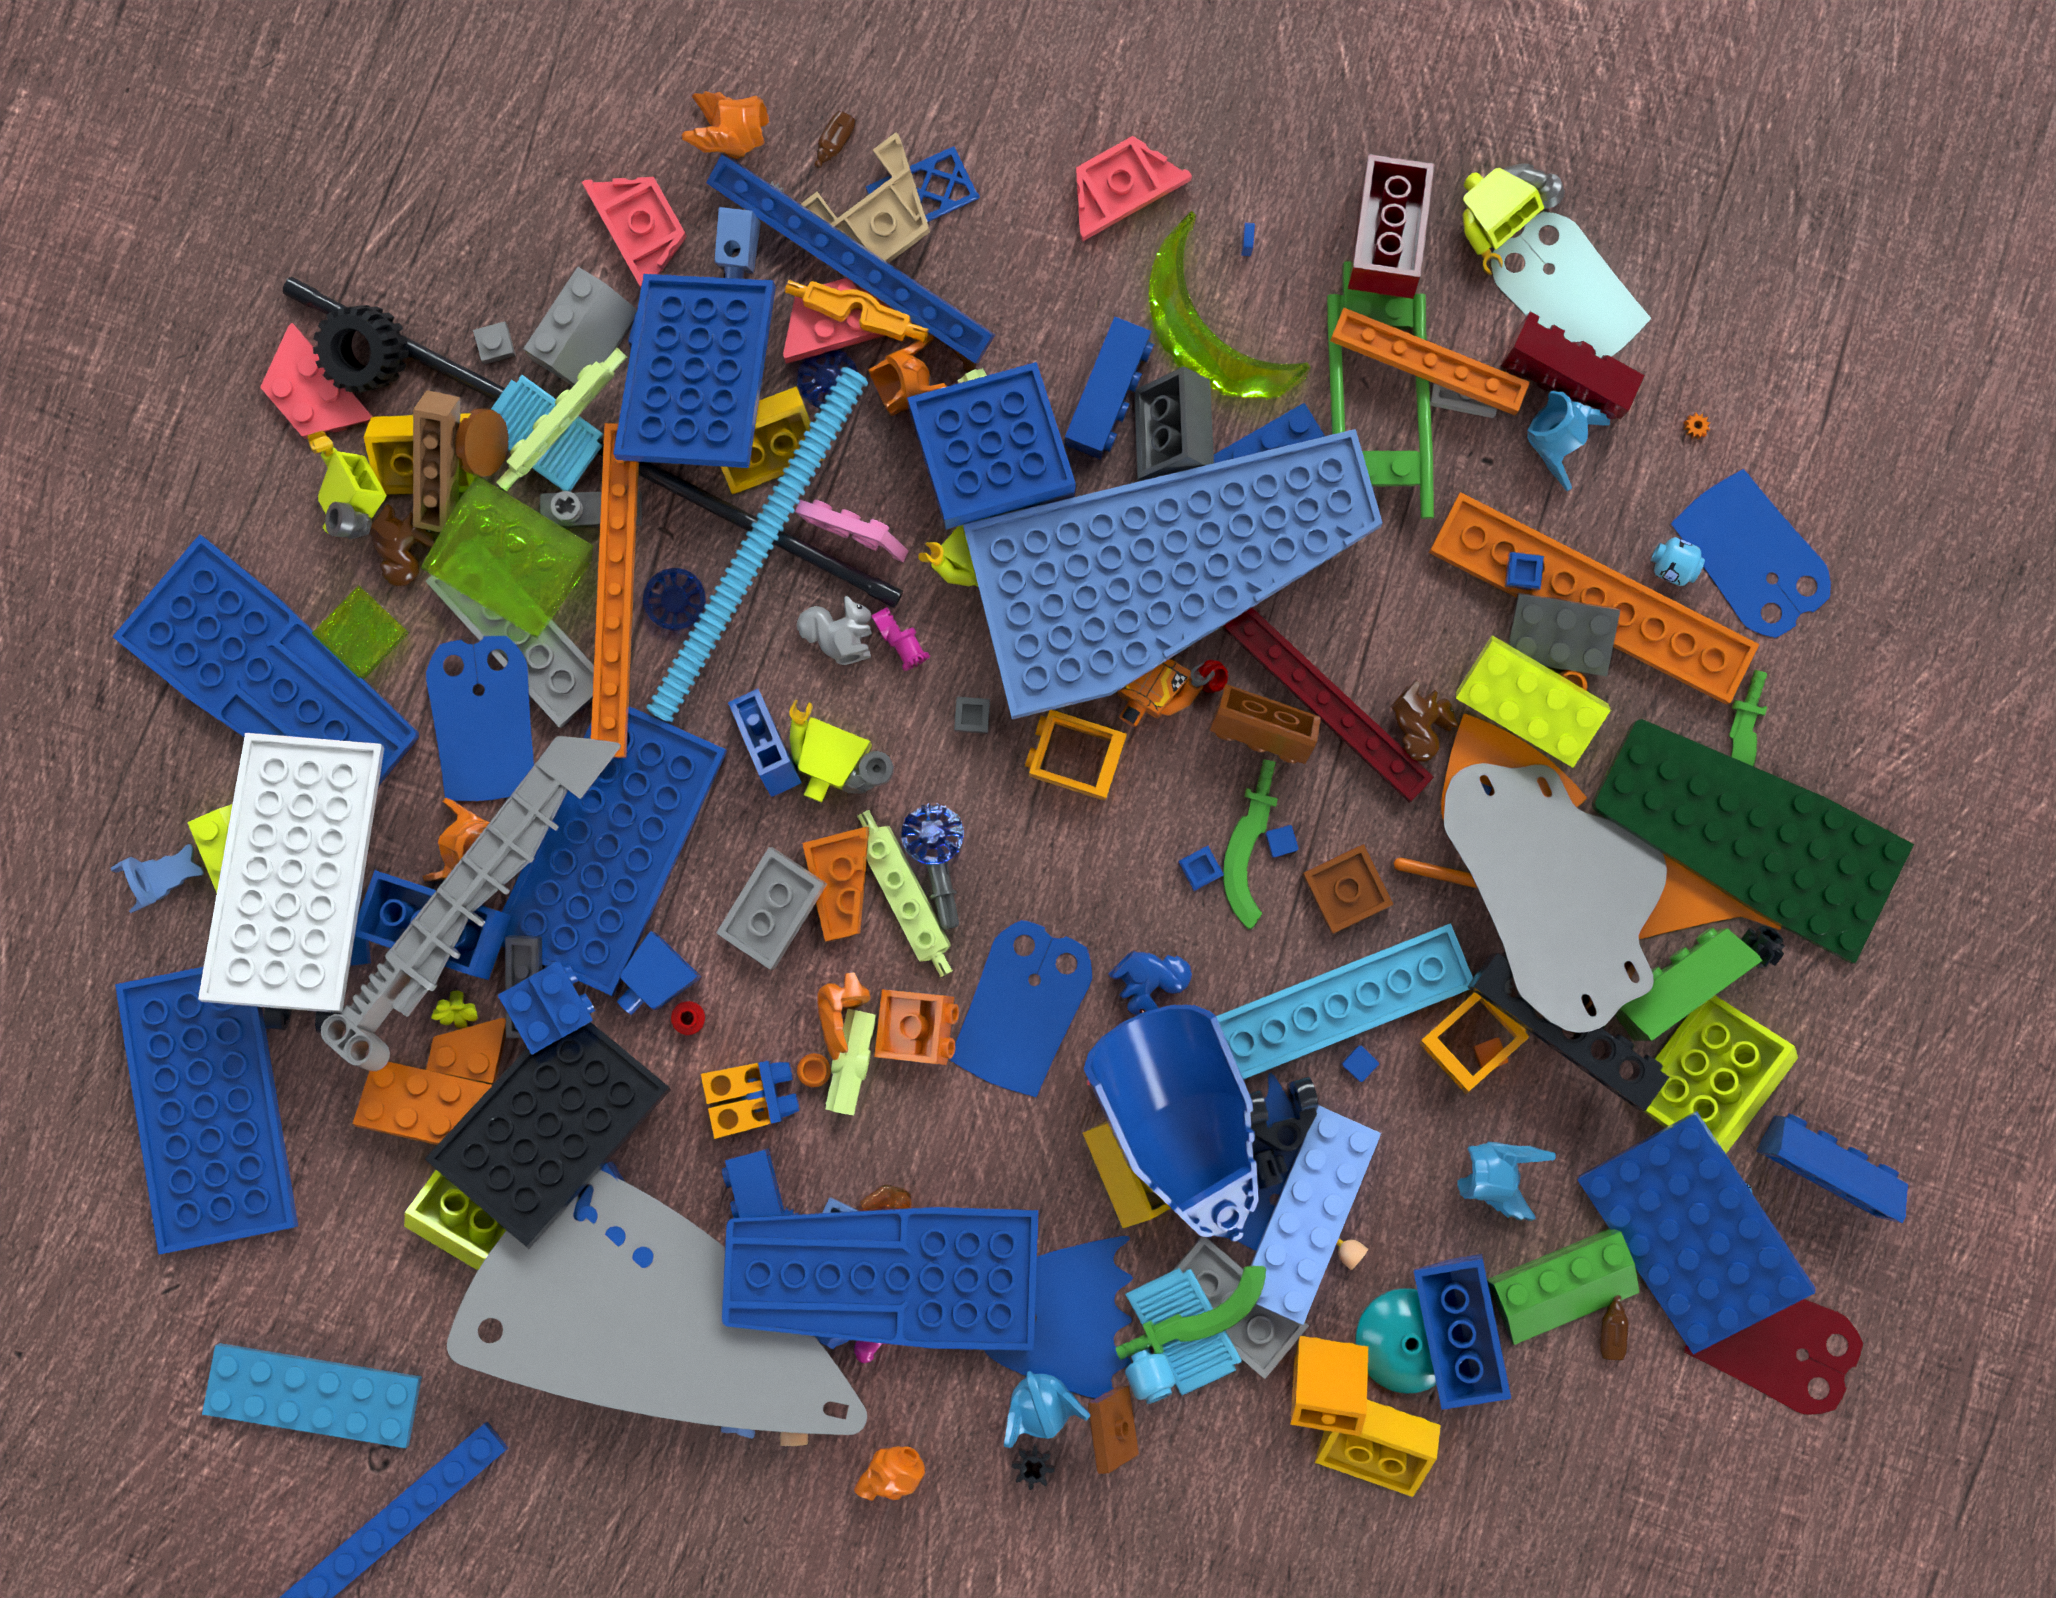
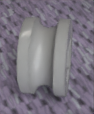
(566, 497)

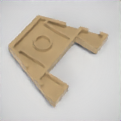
(888, 217)

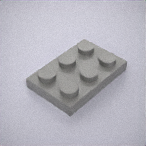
(771, 908)

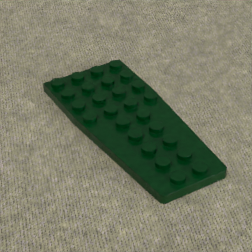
(1755, 836)

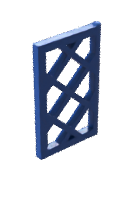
(928, 165)

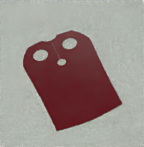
(1768, 1361)

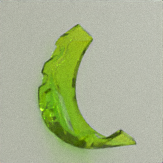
(1194, 344)

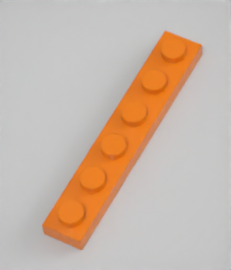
(1429, 361)

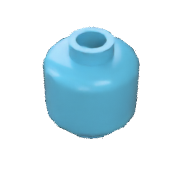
(1150, 1376)

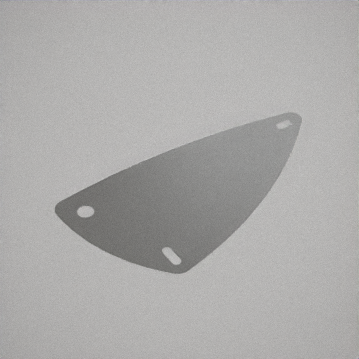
(640, 1338)

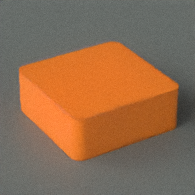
(1488, 1050)

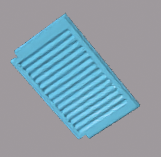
(572, 452)
(1194, 1361)

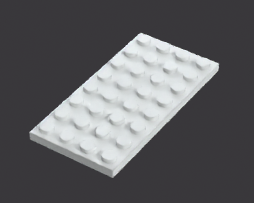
(292, 873)

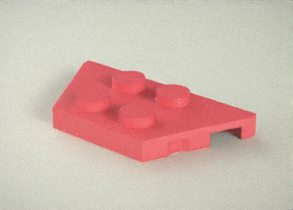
(1122, 183)
(638, 222)
(816, 333)
(305, 394)

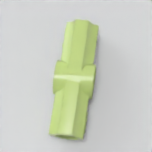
(851, 1066)

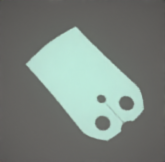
(1580, 294)

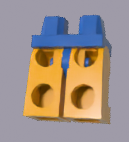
(758, 1093)

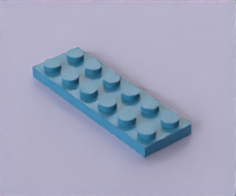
(312, 1395)

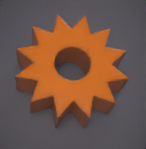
(1702, 423)

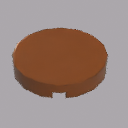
(482, 442)

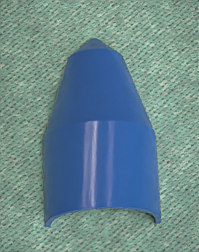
(1180, 1114)

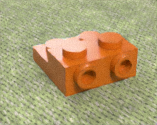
(916, 1027)

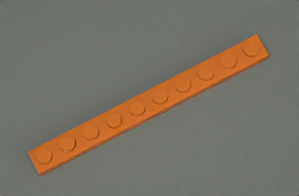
(614, 596)

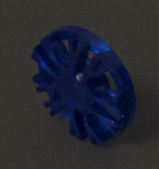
(823, 377)
(674, 599)
(932, 834)

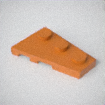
(842, 865)

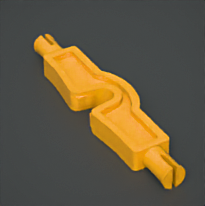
(839, 305)

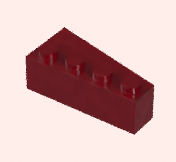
(1571, 368)

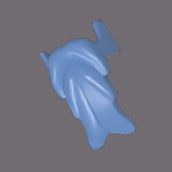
(154, 878)

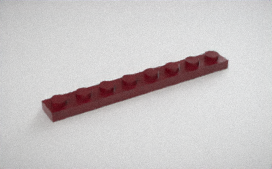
(1329, 703)

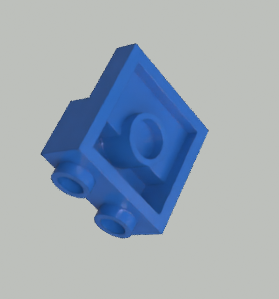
(547, 1006)

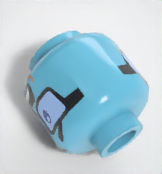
(1677, 561)

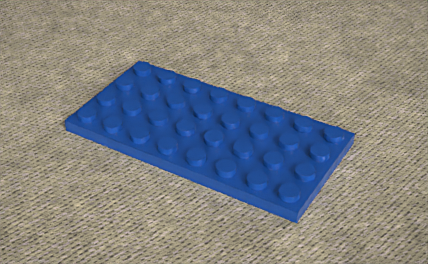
(614, 852)
(204, 1113)

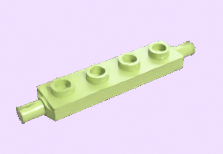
(552, 426)
(905, 895)

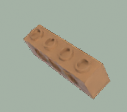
(435, 460)

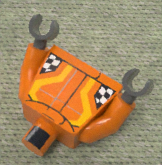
(1162, 691)

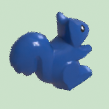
(1145, 973)

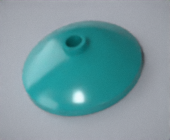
(1384, 1330)

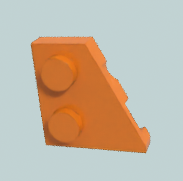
(469, 1051)

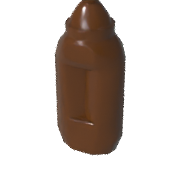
(834, 137)
(1614, 1331)

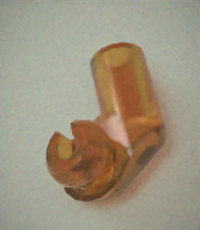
(888, 1196)

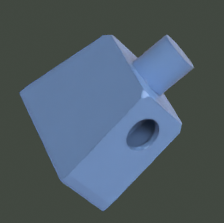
(736, 231)

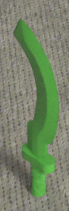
(1742, 728)
(1241, 846)
(1202, 1324)

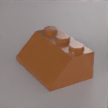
(1265, 725)

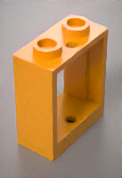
(1045, 728)
(1451, 1064)

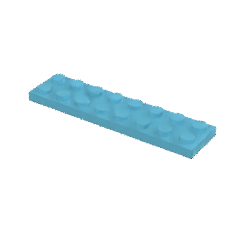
(1346, 1001)

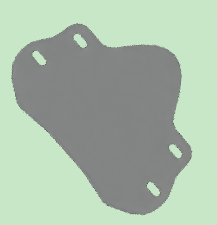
(1559, 890)

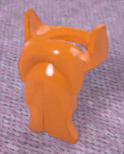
(831, 1002)

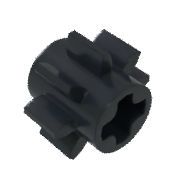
(1766, 944)
(1269, 1168)
(1031, 1476)

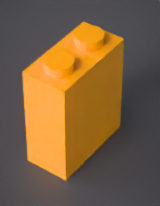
(1330, 1385)

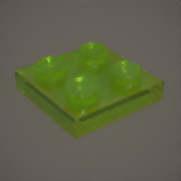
(360, 632)

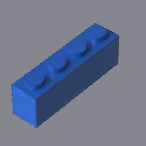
(1108, 387)
(753, 1185)

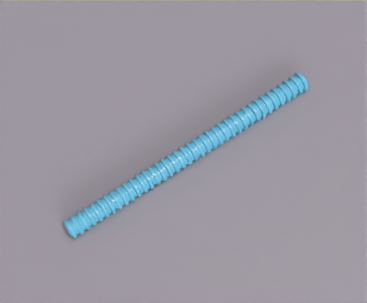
(757, 544)

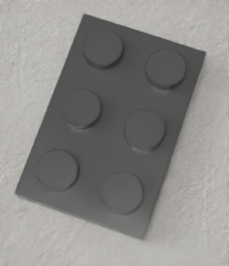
(1564, 633)

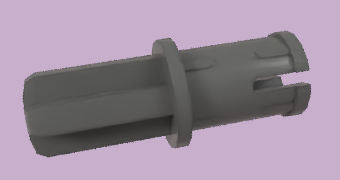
(943, 895)

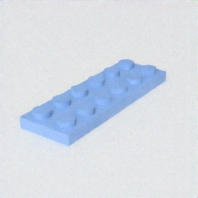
(1312, 1212)

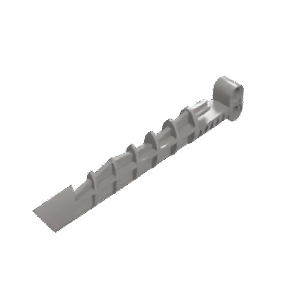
(486, 867)

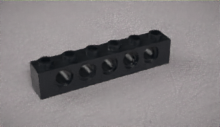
(1647, 1074)

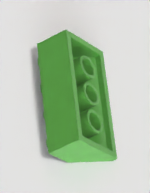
(1687, 983)
(1564, 1285)

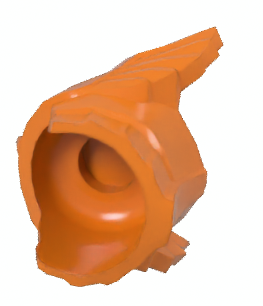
(733, 124)
(902, 376)
(456, 839)

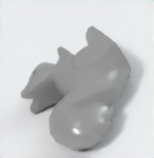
(838, 638)

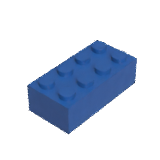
(395, 902)

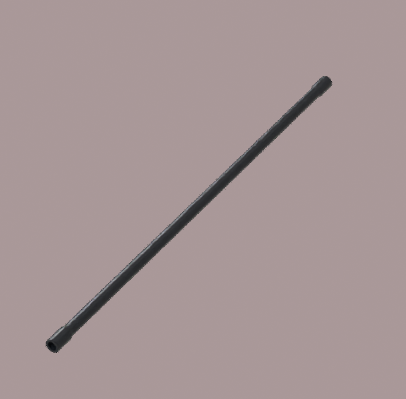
(871, 585)

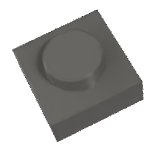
(972, 715)

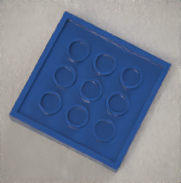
(991, 446)

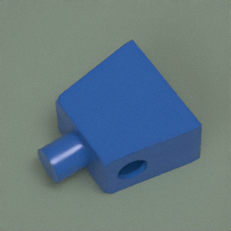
(655, 975)

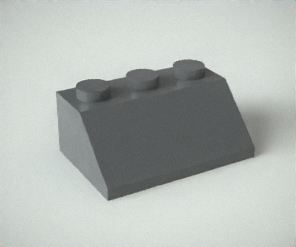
(1173, 424)

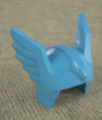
(1560, 430)
(1498, 1177)
(1040, 1408)

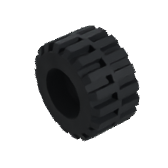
(336, 348)

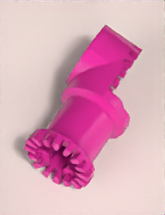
(904, 642)

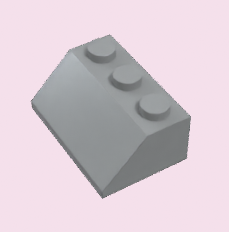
(580, 327)

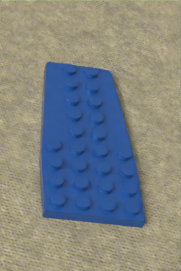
(254, 659)
(887, 1276)

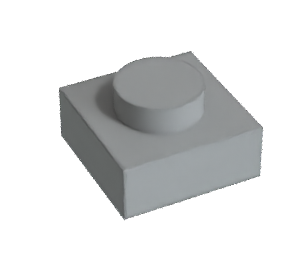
(494, 343)

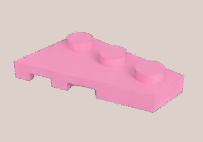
(868, 534)

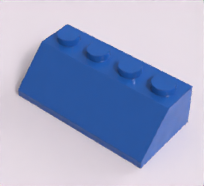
(1834, 1168)
(1462, 1332)

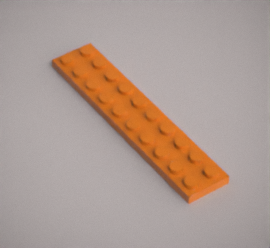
(1649, 623)

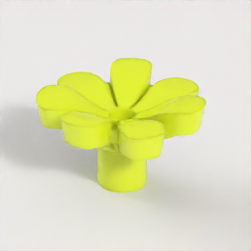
(455, 1011)

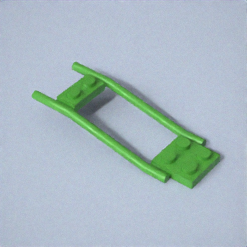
(1386, 467)

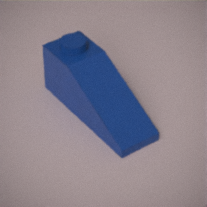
(764, 743)

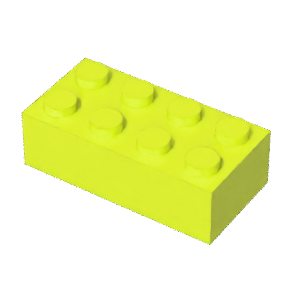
(1532, 701)

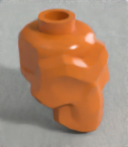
(891, 1474)

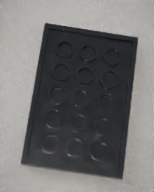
(547, 1129)

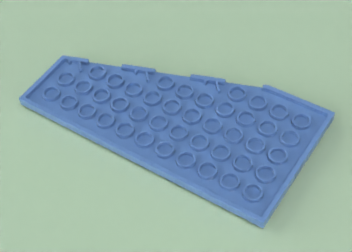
(1138, 572)

